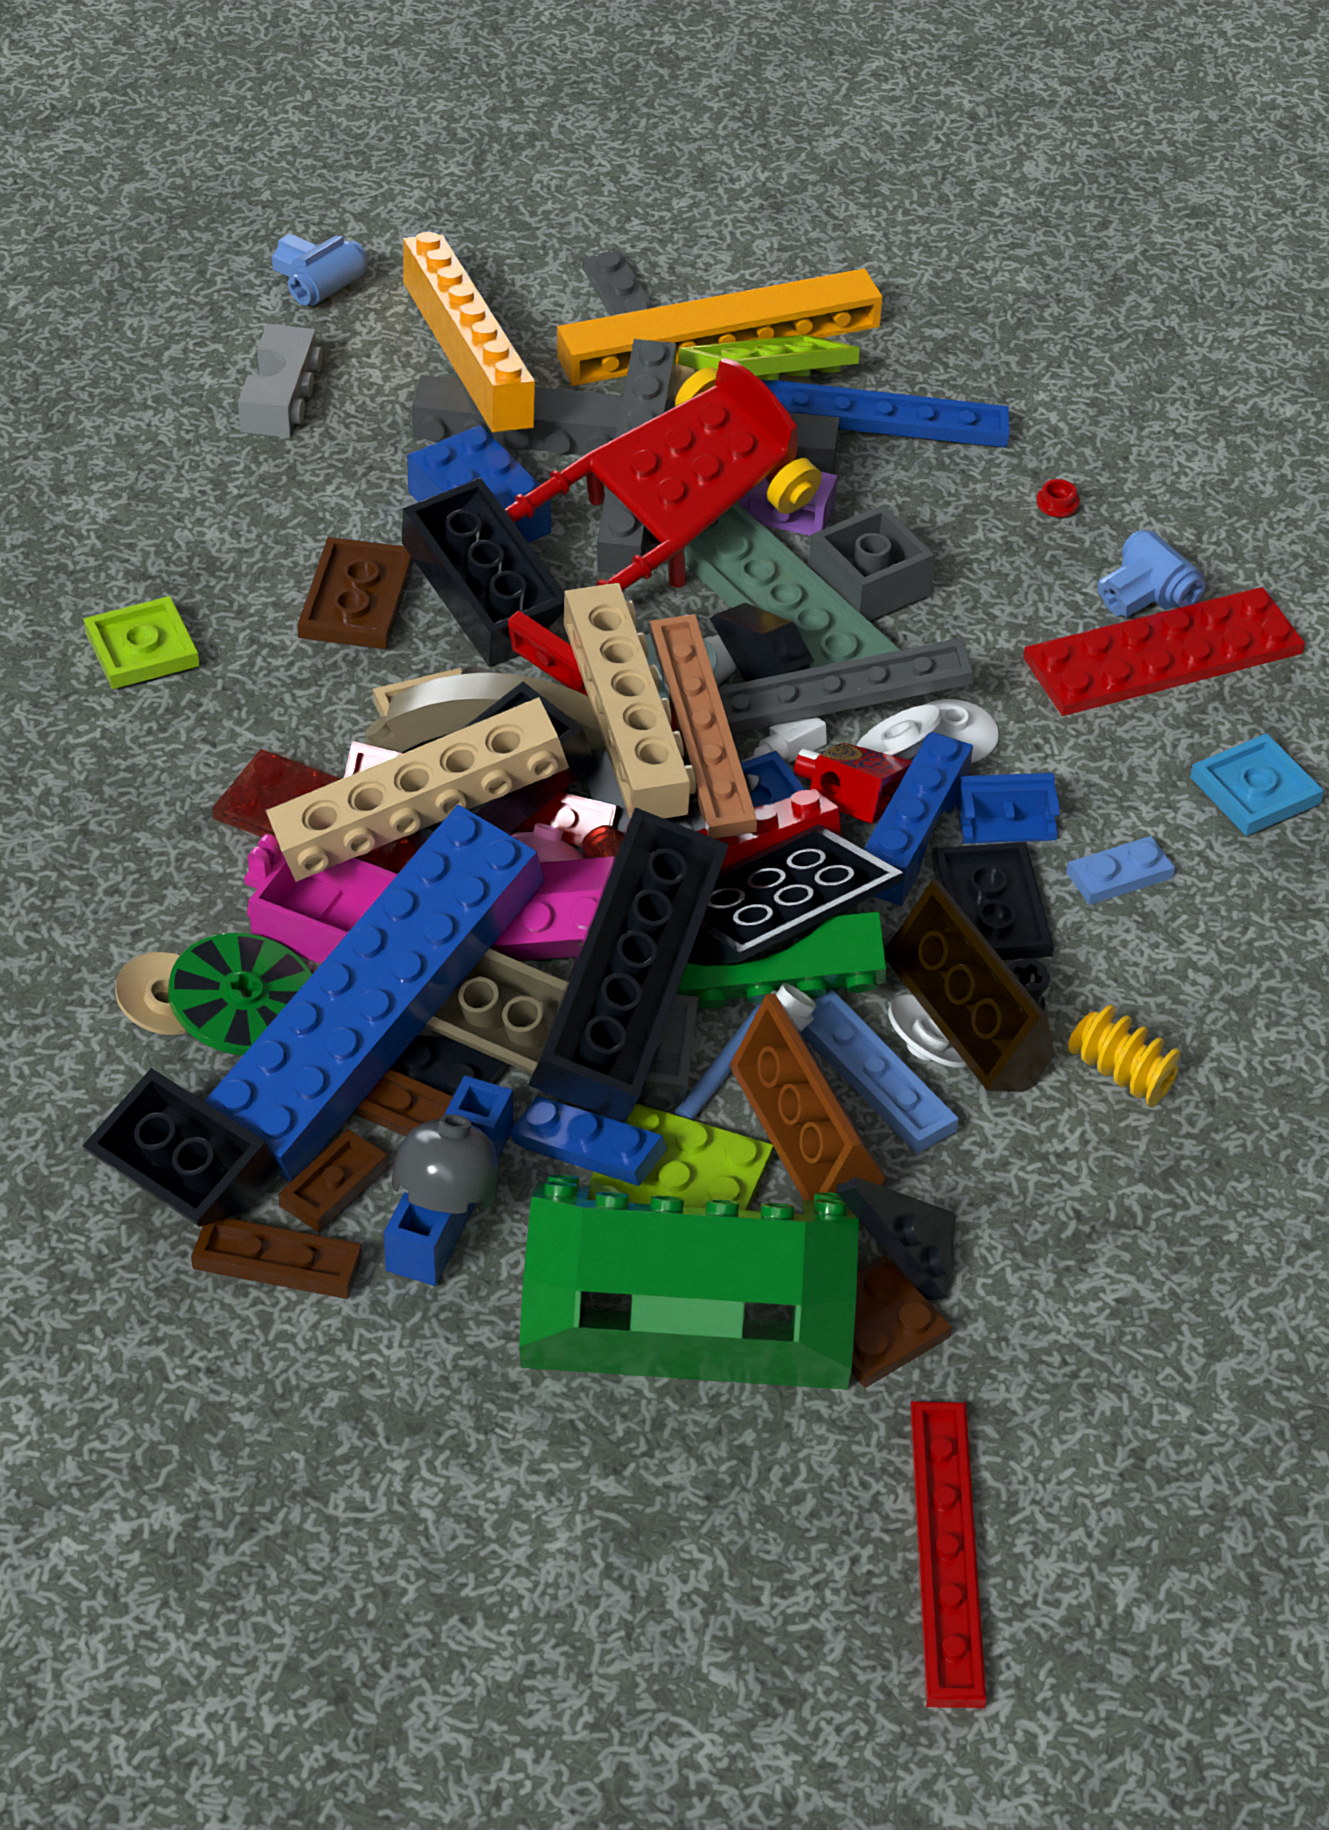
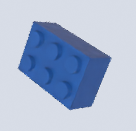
(470, 457)

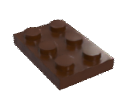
(355, 593)

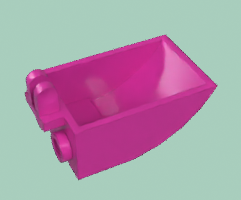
(314, 911)

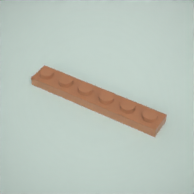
(703, 727)

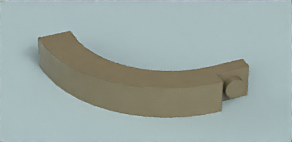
(454, 701)

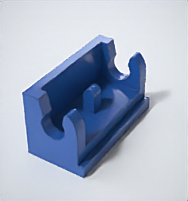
(1007, 808)

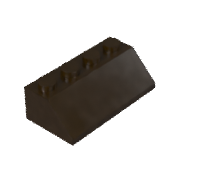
(971, 994)

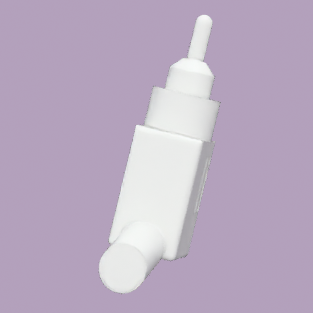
(792, 737)

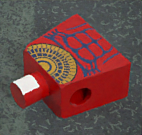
(853, 778)

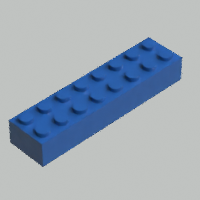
(378, 988)

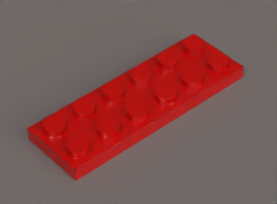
(1162, 651)

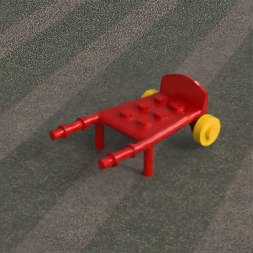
(691, 466)

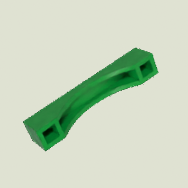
(836, 955)

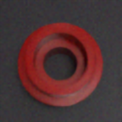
(1058, 498)

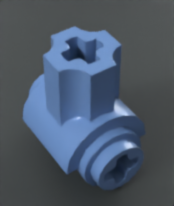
(318, 270)
(1150, 574)

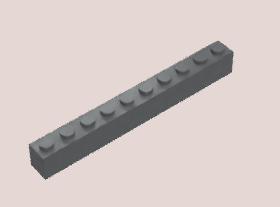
(574, 421)

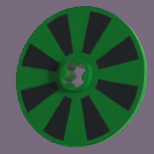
(208, 985)

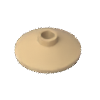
(144, 989)

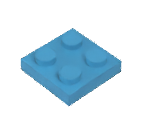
(1256, 784)

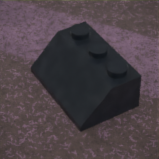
(184, 1152)

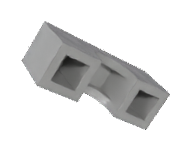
(286, 366)

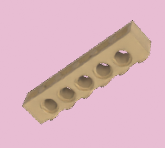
(627, 701)
(417, 789)

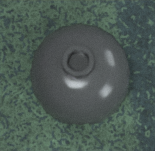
(447, 1165)

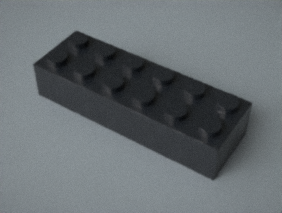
(629, 966)

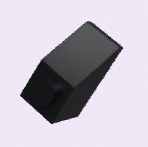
(761, 642)

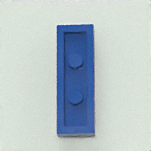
(588, 1140)

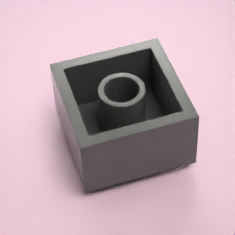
(873, 562)

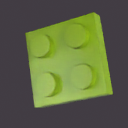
(141, 642)

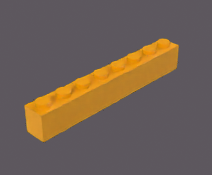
(812, 306)
(468, 333)

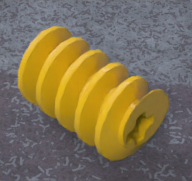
(1125, 1054)

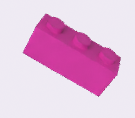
(557, 913)

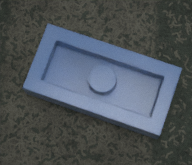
(1120, 870)

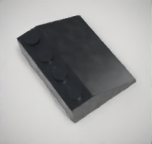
(786, 893)

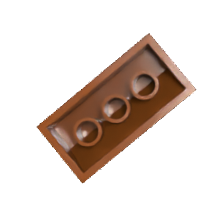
(799, 1105)

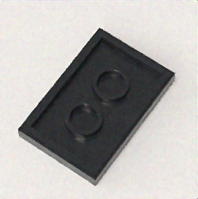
(998, 895)

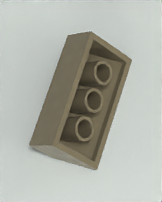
(501, 1010)

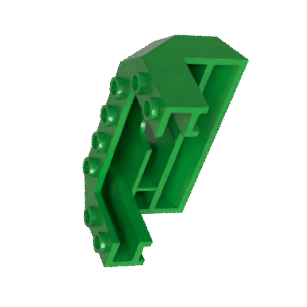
(689, 1287)

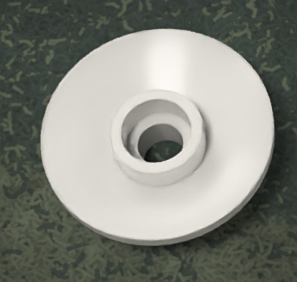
(968, 724)
(902, 732)
(921, 1033)

